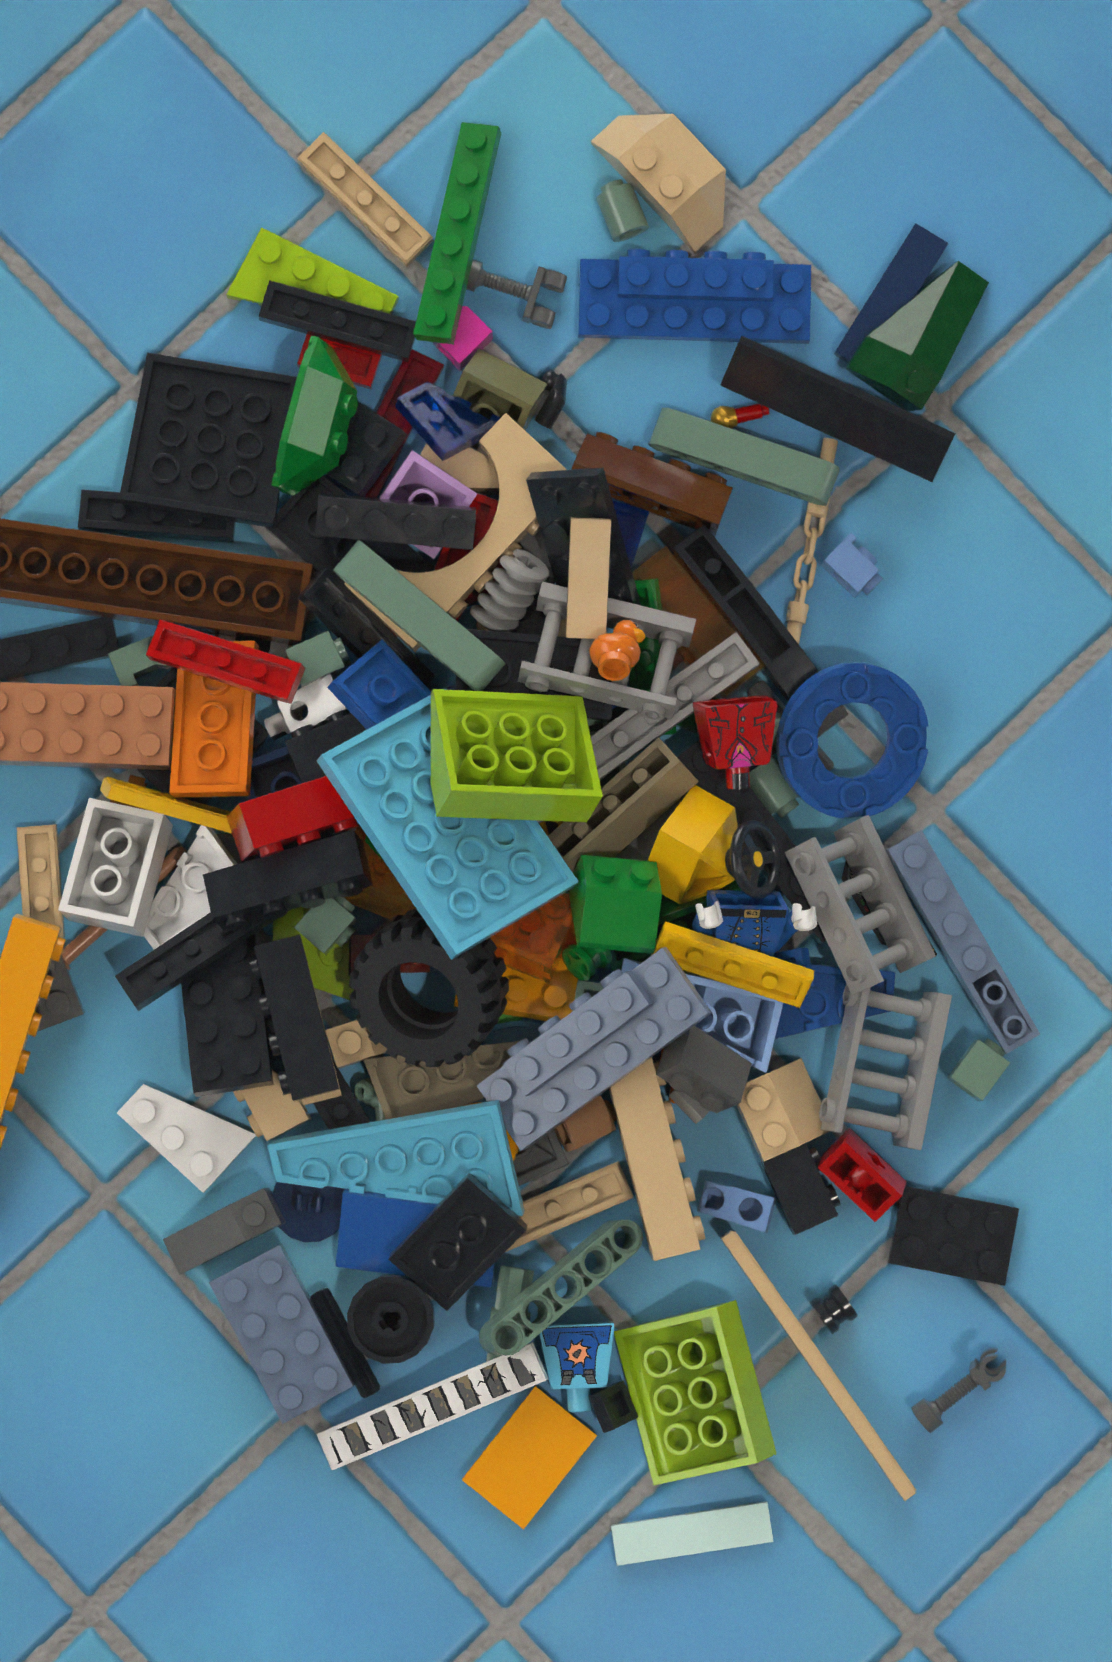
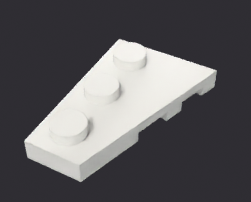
(185, 895)

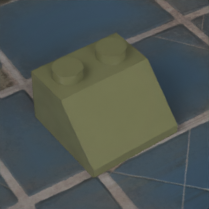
(499, 389)

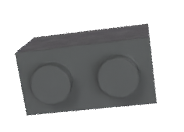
(704, 1070)

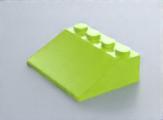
(512, 756)
(695, 1393)

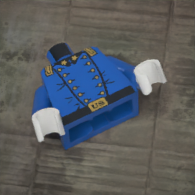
(752, 922)

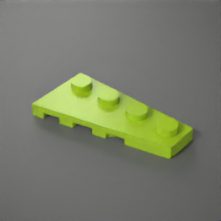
(294, 266)

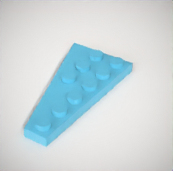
(406, 1156)

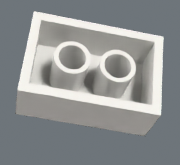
(115, 867)

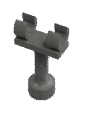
(534, 314)
(980, 1374)

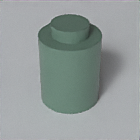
(621, 210)
(772, 788)

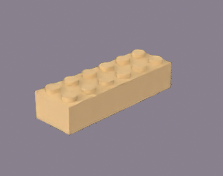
(654, 1163)

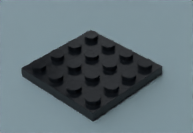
(207, 440)

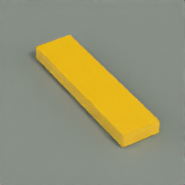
(165, 804)
(736, 965)

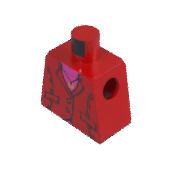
(736, 735)

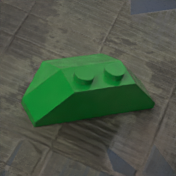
(316, 420)

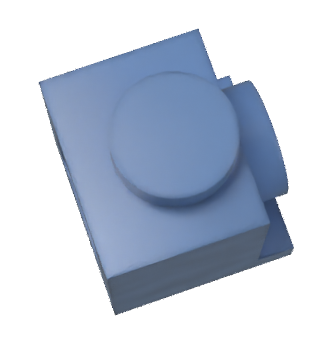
(853, 567)

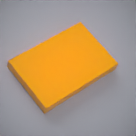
(529, 1457)

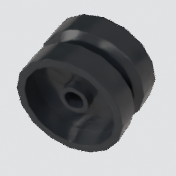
(390, 1342)

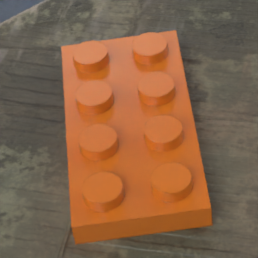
(212, 737)

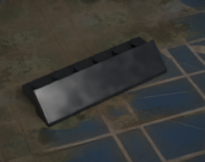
(837, 409)

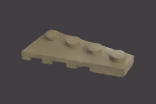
(422, 1089)

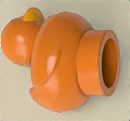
(617, 651)

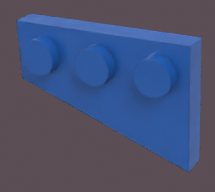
(824, 1002)

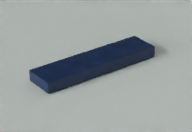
(896, 287)

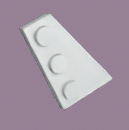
(185, 1135)

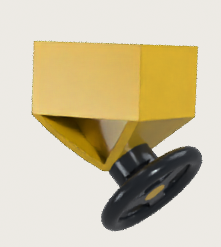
(706, 850)

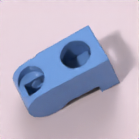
(737, 1206)

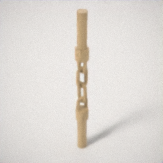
(798, 609)

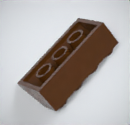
(655, 485)

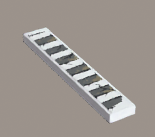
(431, 1406)

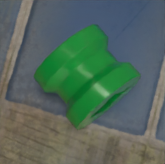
(584, 961)

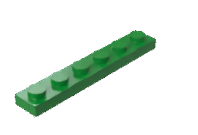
(457, 233)

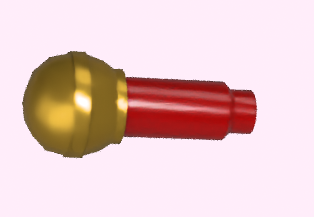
(731, 417)

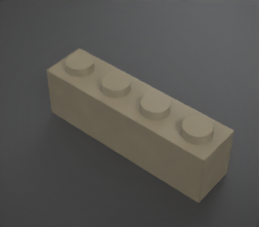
(627, 807)

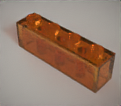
(684, 597)

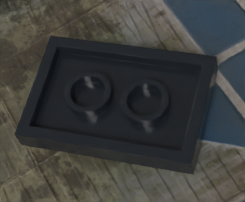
(953, 1235)
(457, 1242)

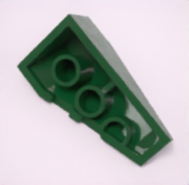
(917, 342)

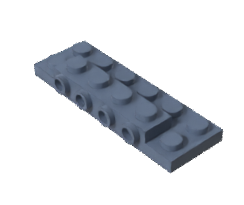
(593, 1046)

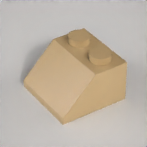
(781, 1110)

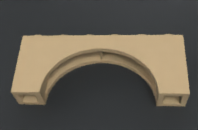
(514, 458)

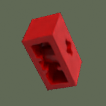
(862, 1174)

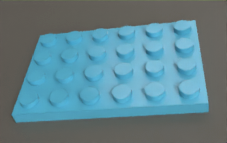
(458, 872)

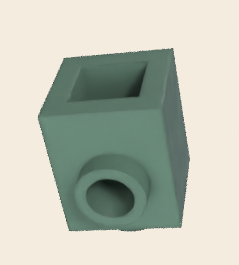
(328, 924)

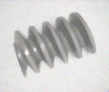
(512, 593)

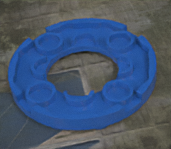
(904, 748)

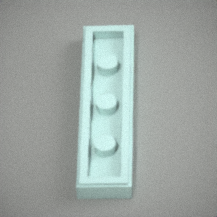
(692, 1533)

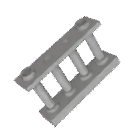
(667, 628)
(883, 894)
(914, 1088)

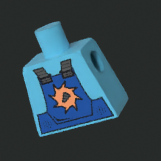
(578, 1359)

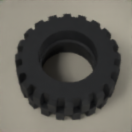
(402, 1022)

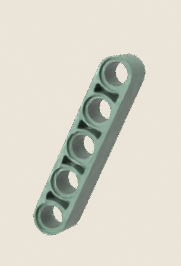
(744, 456)
(419, 616)
(543, 1291)

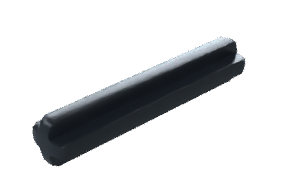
(338, 1331)

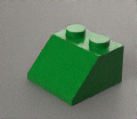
(616, 904)

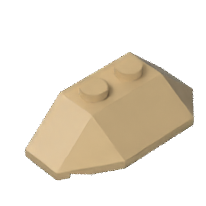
(668, 172)

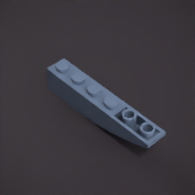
(961, 941)

